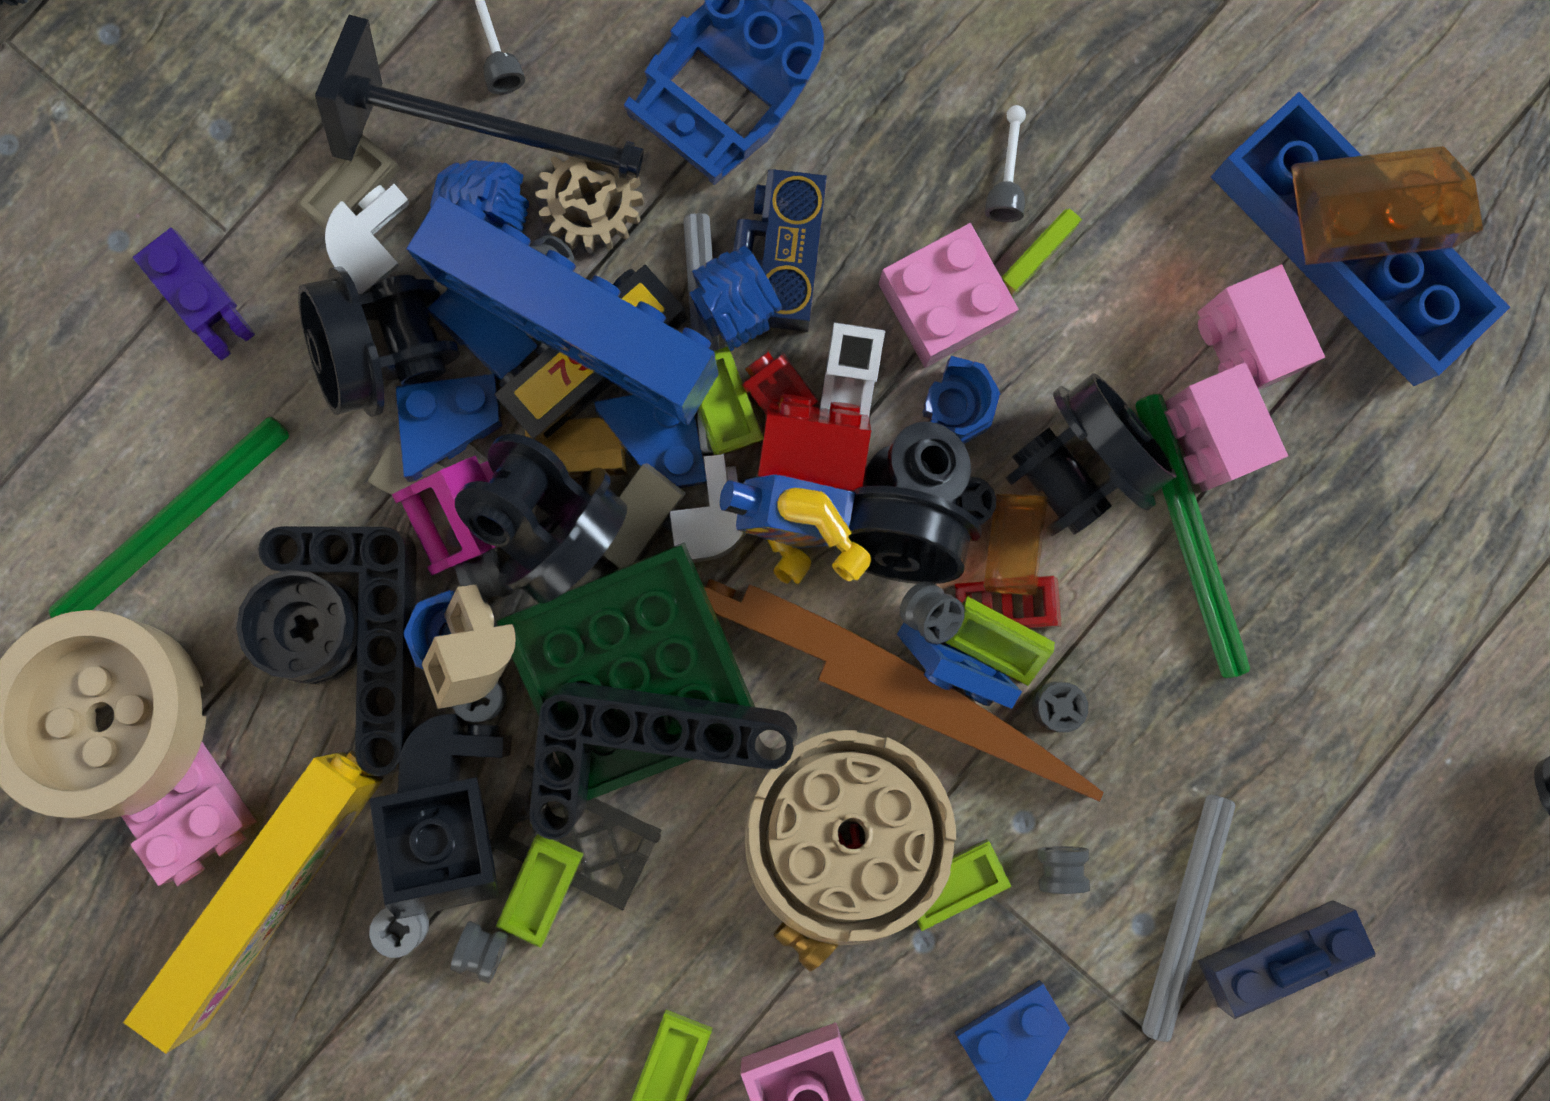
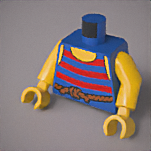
(800, 516)

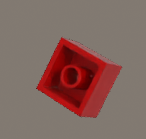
(816, 442)

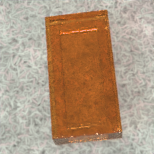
(1015, 544)

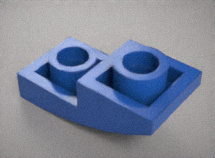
(484, 334)

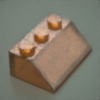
(1384, 204)

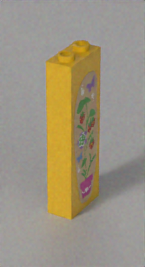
(253, 901)

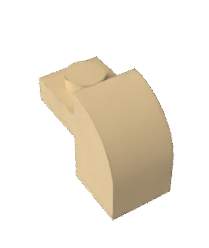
(473, 656)

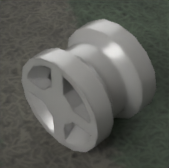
(411, 929)

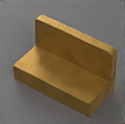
(586, 446)

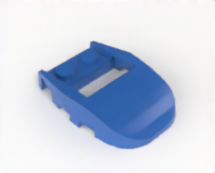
(759, 43)

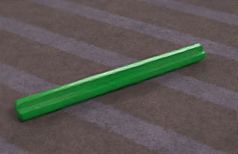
(173, 518)
(1196, 545)

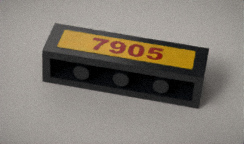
(559, 388)

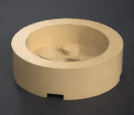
(48, 716)
(837, 890)

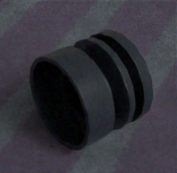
(277, 618)

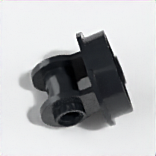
(342, 343)
(1119, 438)
(908, 508)
(565, 536)

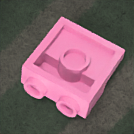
(190, 823)

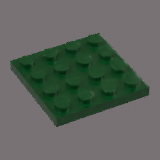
(631, 631)

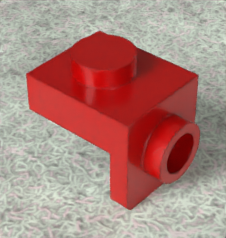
(774, 377)

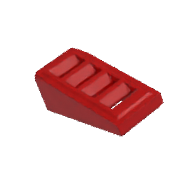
(1051, 602)

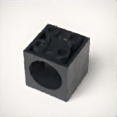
(433, 848)

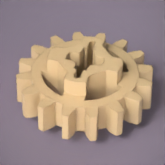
(572, 205)

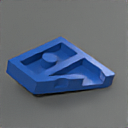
(443, 418)
(655, 439)
(950, 667)
(1015, 1042)

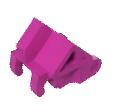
(446, 486)

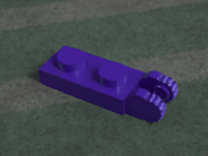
(191, 290)

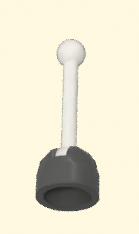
(501, 70)
(1006, 198)

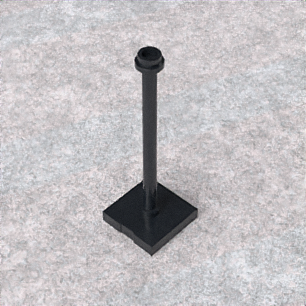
(354, 87)

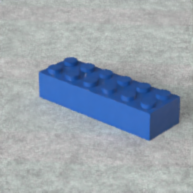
(1409, 305)
(565, 309)

